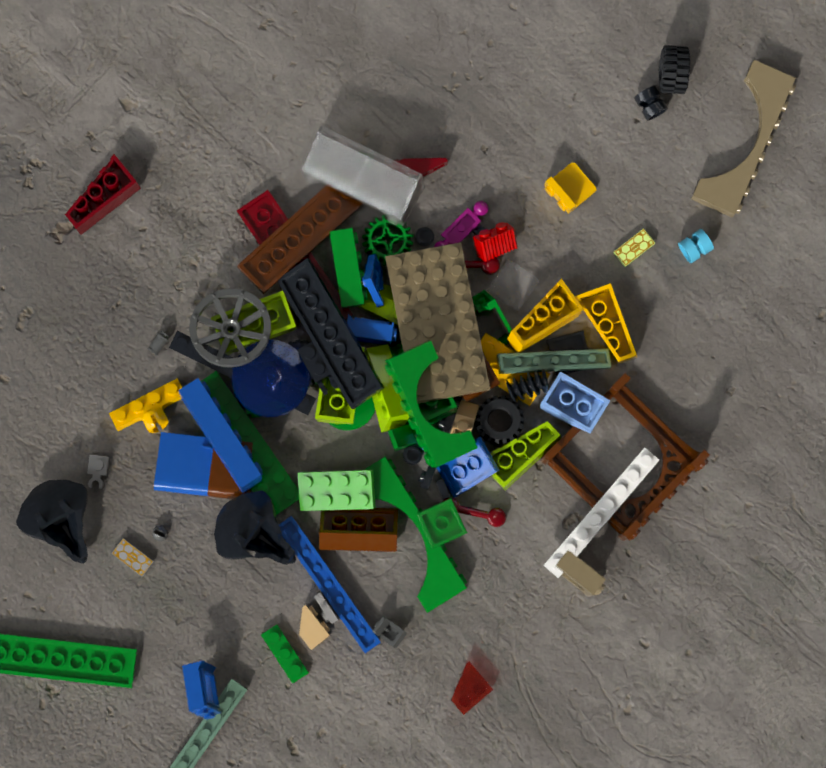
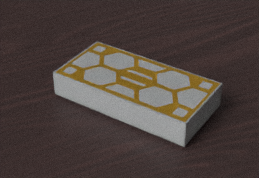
(132, 557)

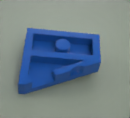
(373, 279)

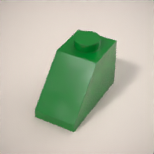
(402, 437)

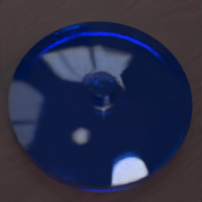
(272, 381)

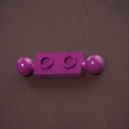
(463, 225)

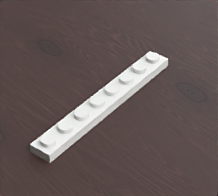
(604, 508)

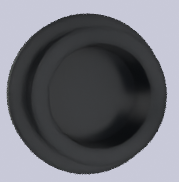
(424, 236)
(412, 455)

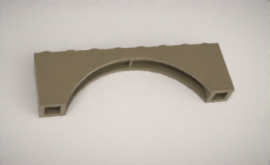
(770, 92)

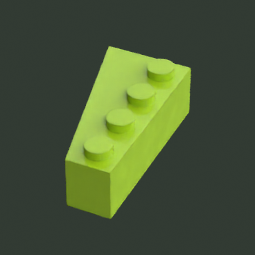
(523, 453)

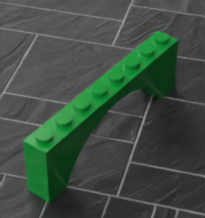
(441, 577)

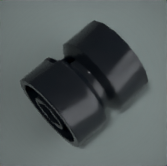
(650, 102)

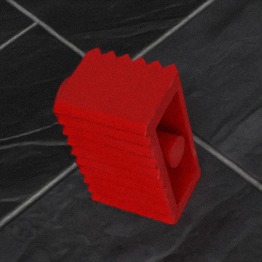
(495, 241)

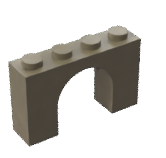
(580, 574)

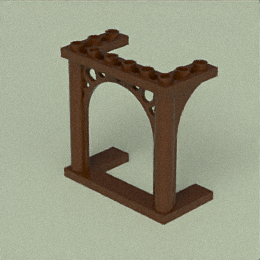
(687, 457)

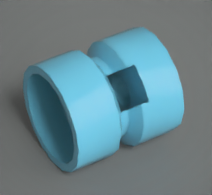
(695, 246)

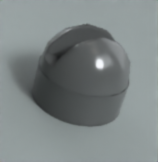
(156, 536)

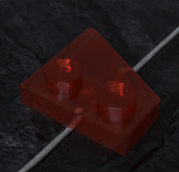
(470, 689)

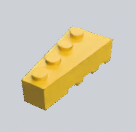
(605, 314)
(546, 317)

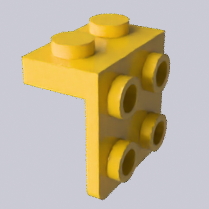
(570, 187)

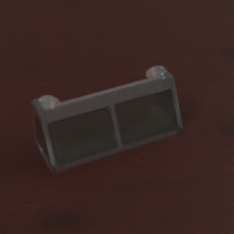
(363, 175)

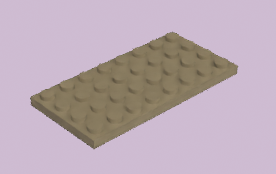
(437, 306)

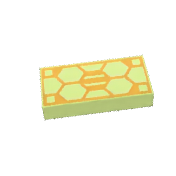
(634, 247)

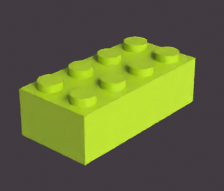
(280, 316)

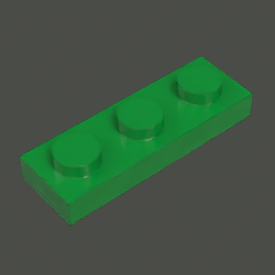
(284, 654)

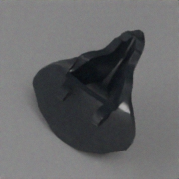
(56, 516)
(250, 529)

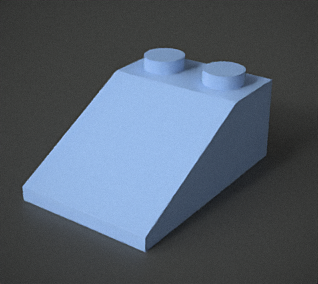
(574, 403)

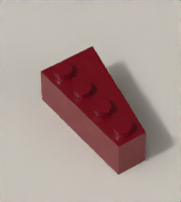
(103, 195)

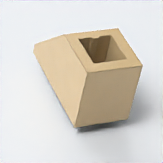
(465, 417)
(311, 629)

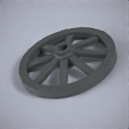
(230, 324)

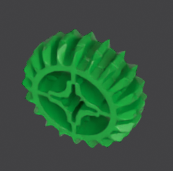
(378, 241)

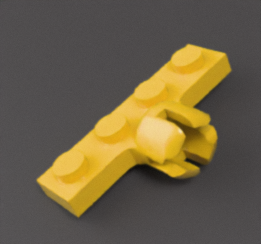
(148, 408)

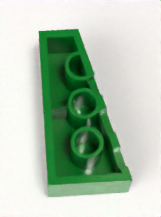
(347, 268)

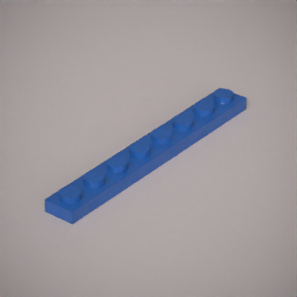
(328, 585)

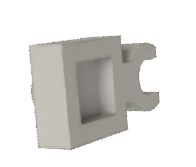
(97, 467)
(327, 613)

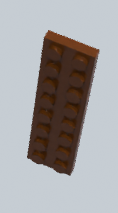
(297, 237)

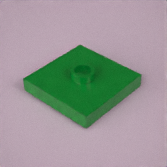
(441, 523)

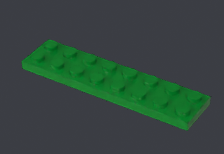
(274, 478)
(67, 661)

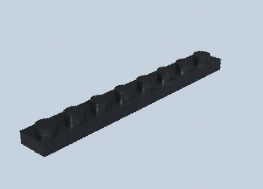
(182, 344)

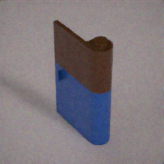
(192, 467)

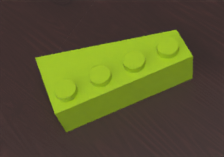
(387, 401)

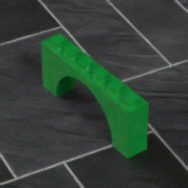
(406, 371)

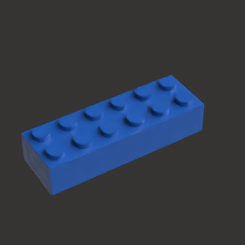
(220, 435)

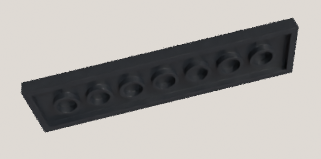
(330, 334)

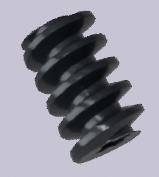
(528, 385)

